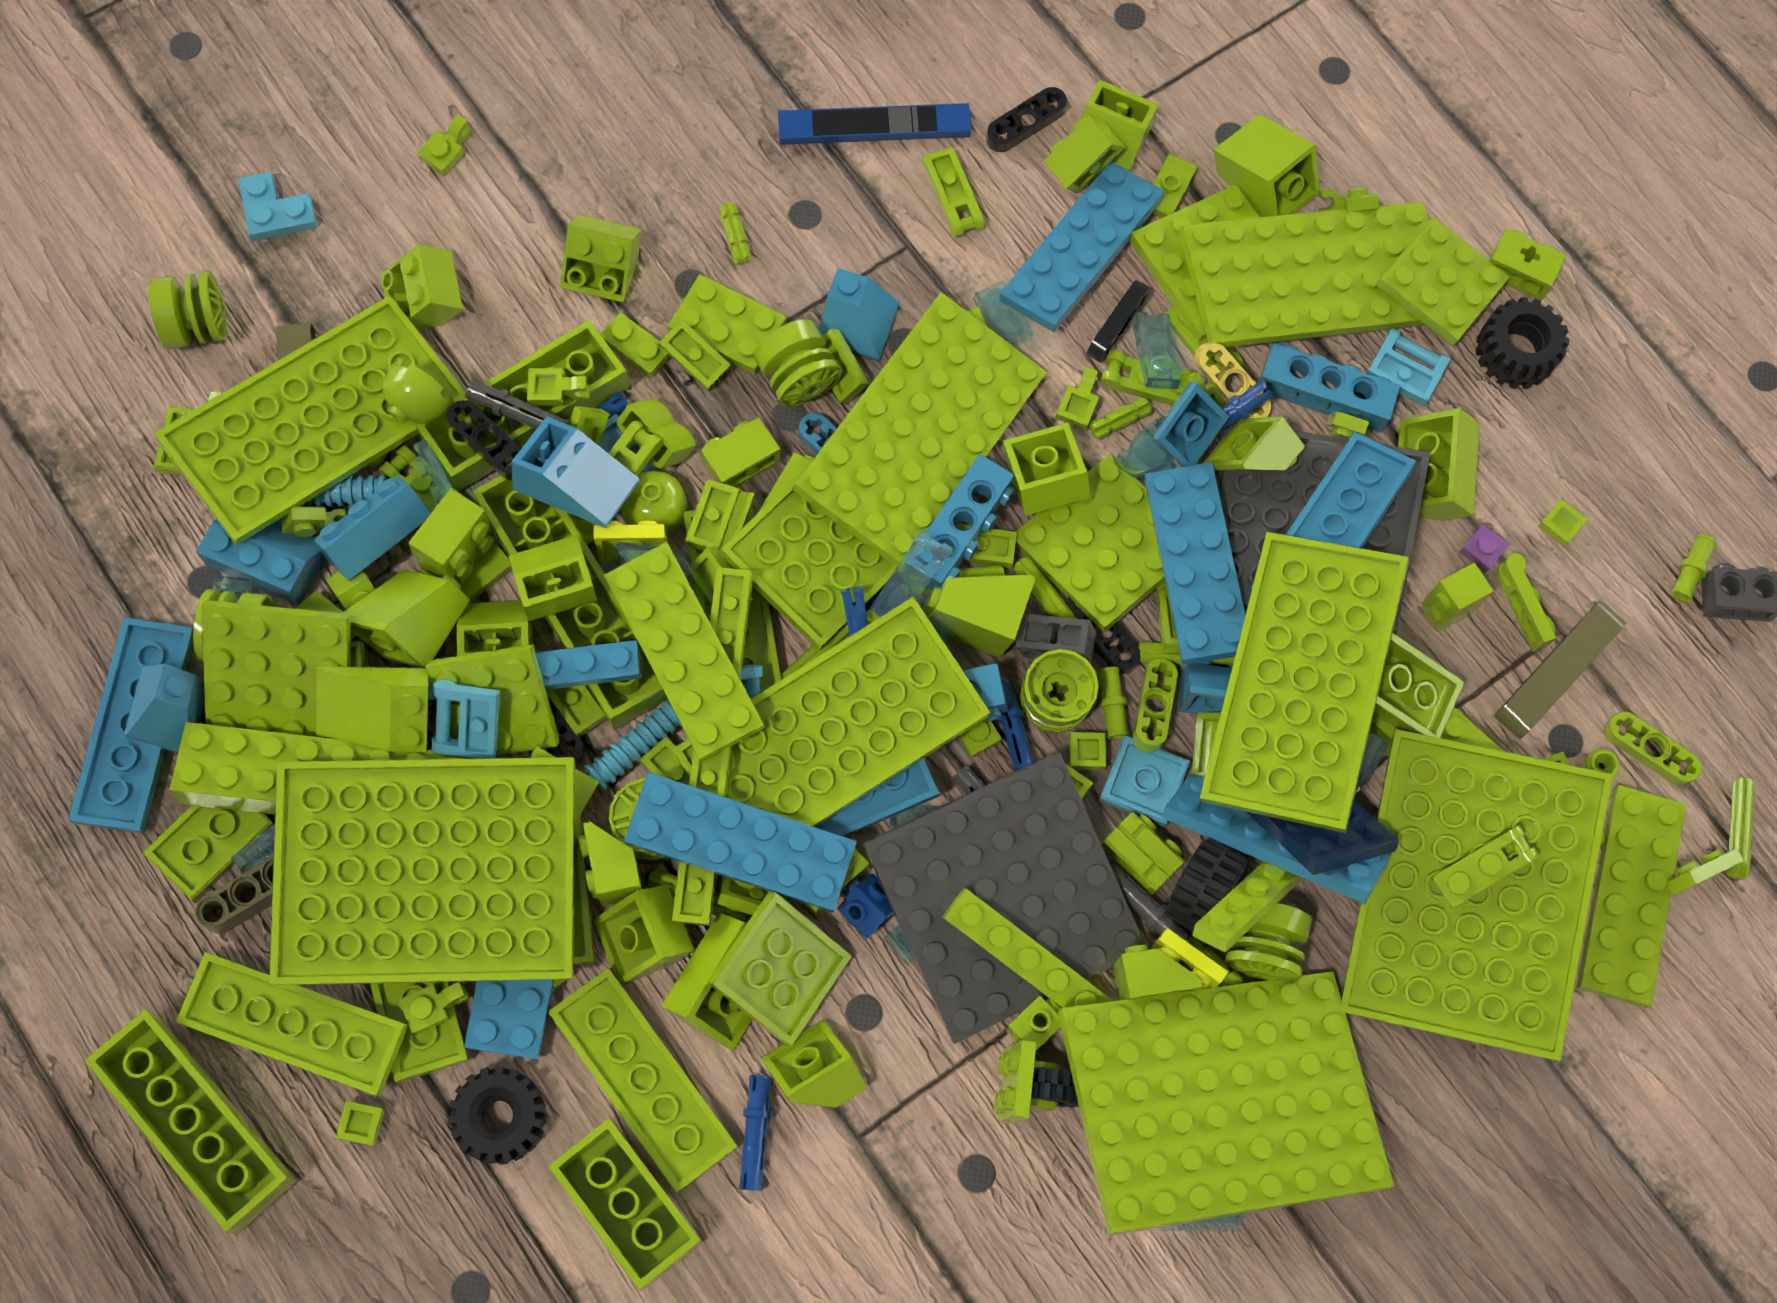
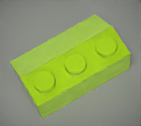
(1452, 464)
(697, 1001)

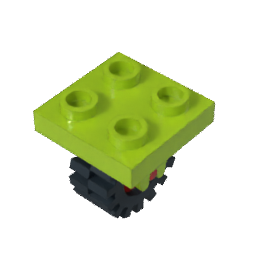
(1030, 1084)

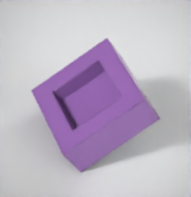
(1484, 548)

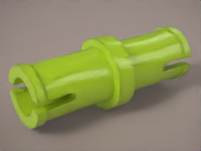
(1693, 568)
(1112, 703)

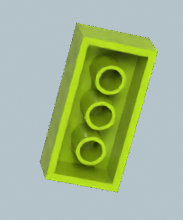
(625, 1204)

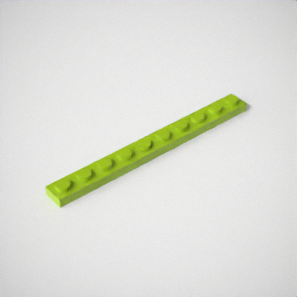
(729, 620)

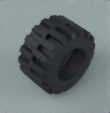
(1535, 324)
(1205, 882)

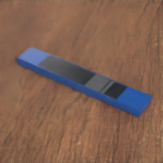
(874, 123)

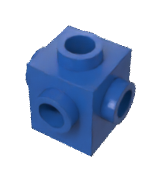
(866, 906)

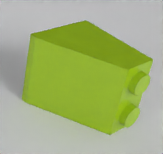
(1270, 167)
(980, 610)
(408, 616)

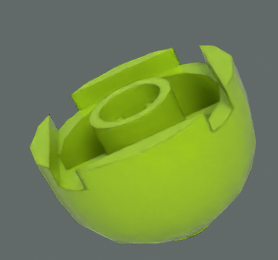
(413, 394)
(656, 499)

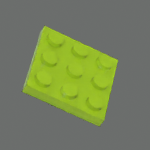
(1442, 281)
(524, 707)
(779, 969)

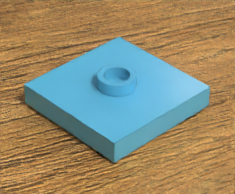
(1143, 781)

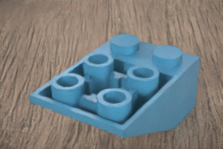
(572, 473)

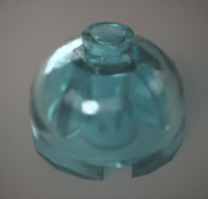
(1145, 453)

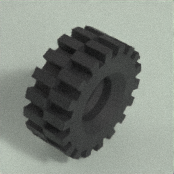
(469, 1111)

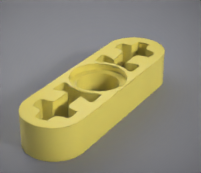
(1224, 358)

